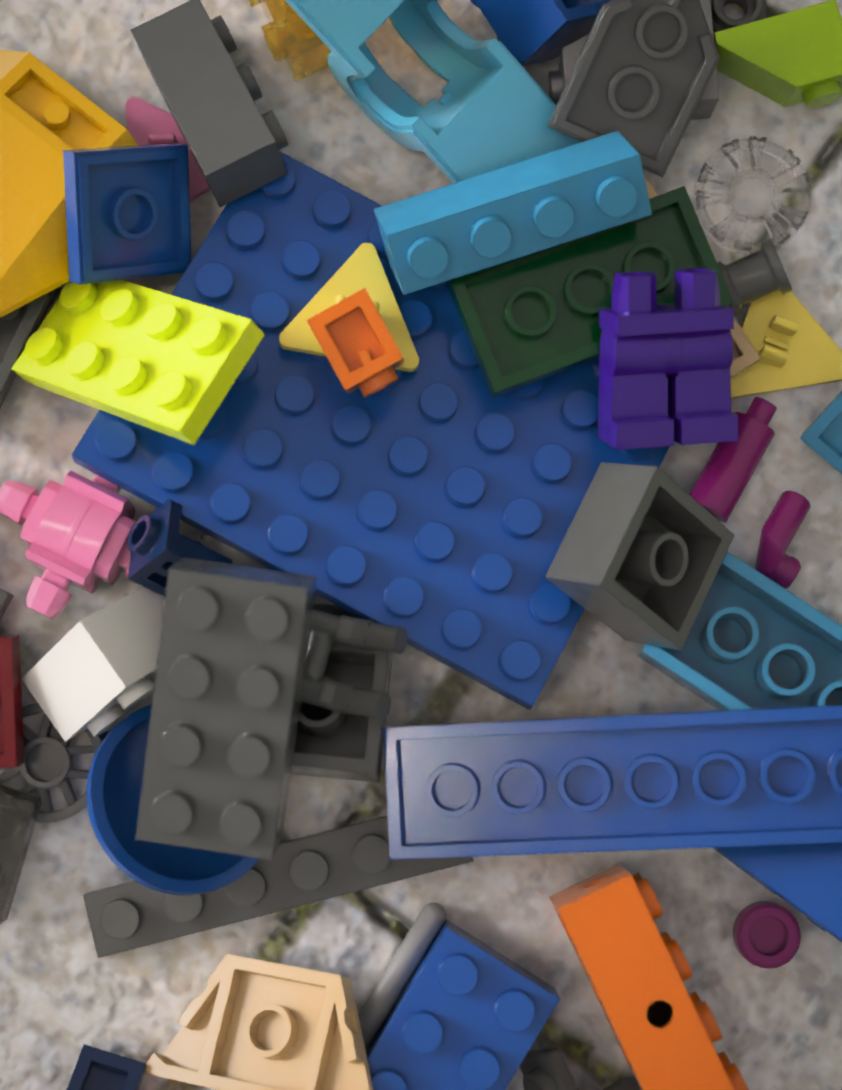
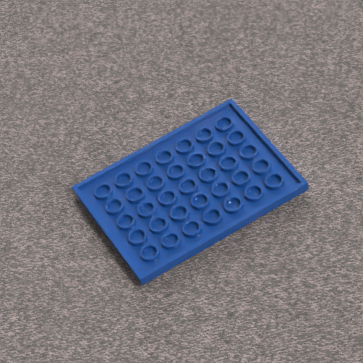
(402, 503)

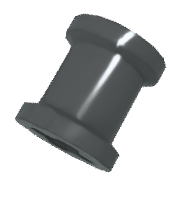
(755, 276)

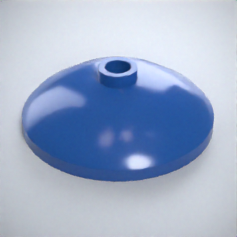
(113, 810)

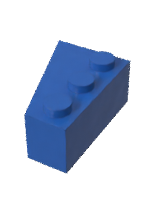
(800, 875)

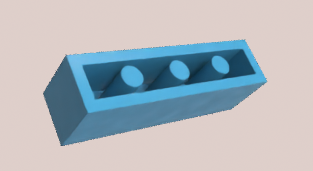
(513, 211)

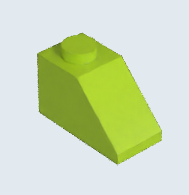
(787, 55)

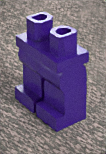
(665, 363)

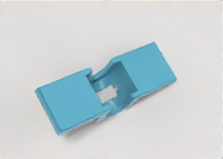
(489, 106)

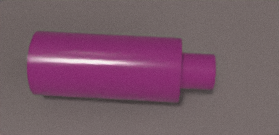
(735, 461)

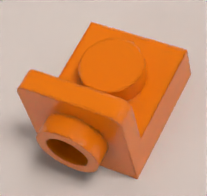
(357, 344)

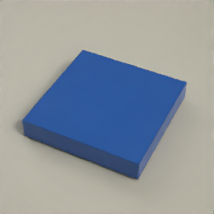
(127, 212)

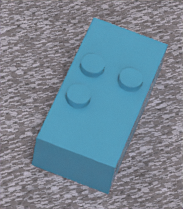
(755, 646)

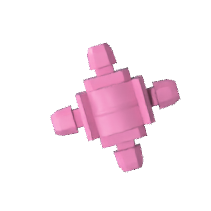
(73, 535)

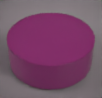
(766, 934)

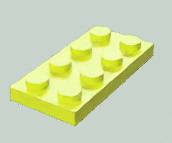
(139, 355)

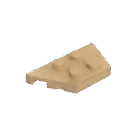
(268, 1031)

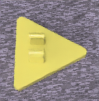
(360, 271)
(790, 345)

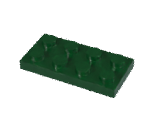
(544, 307)

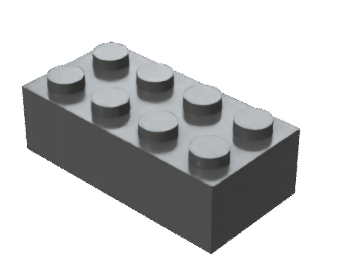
(225, 707)

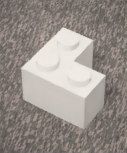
(100, 666)

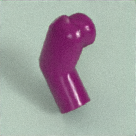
(776, 537)

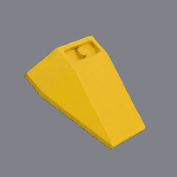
(38, 122)

